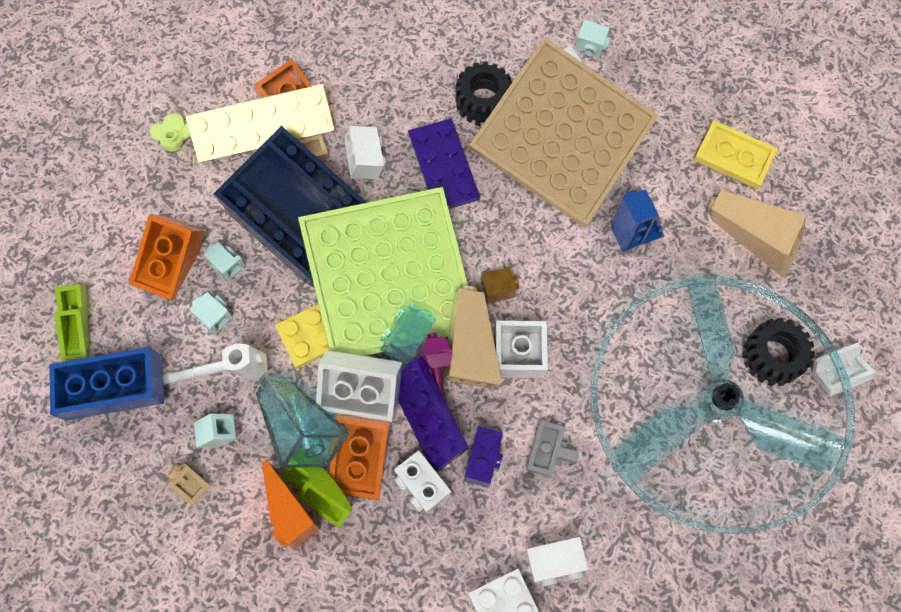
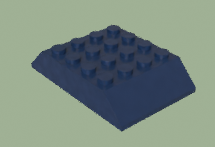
(275, 189)

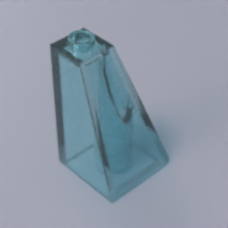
(298, 425)

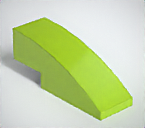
(72, 322)
(319, 493)

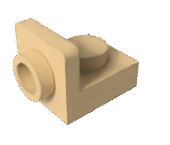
(186, 483)

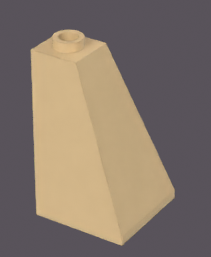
(762, 228)
(471, 342)

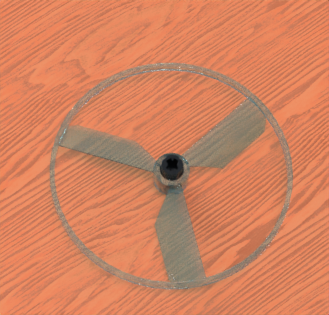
(722, 401)

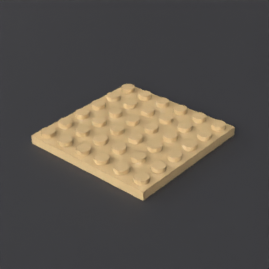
(563, 132)

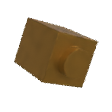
(499, 285)

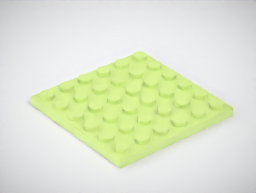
(381, 259)

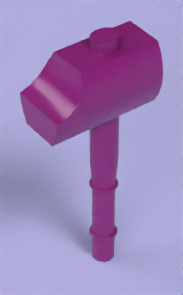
(436, 354)

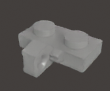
(550, 450)

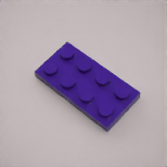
(444, 162)
(430, 416)

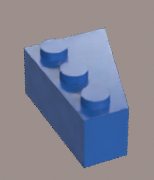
(636, 221)

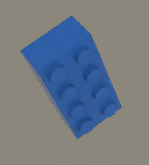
(106, 384)

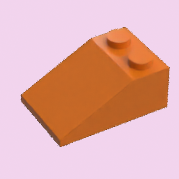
(282, 80)
(165, 255)
(362, 457)
(287, 514)

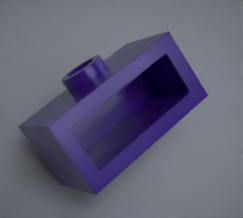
(484, 457)

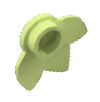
(171, 132)

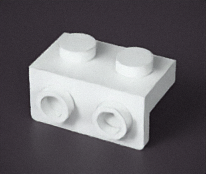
(856, 367)

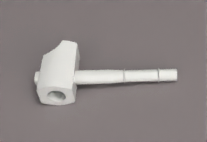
(236, 358)

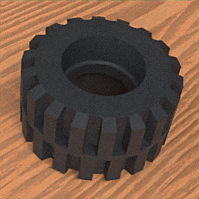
(476, 78)
(791, 338)

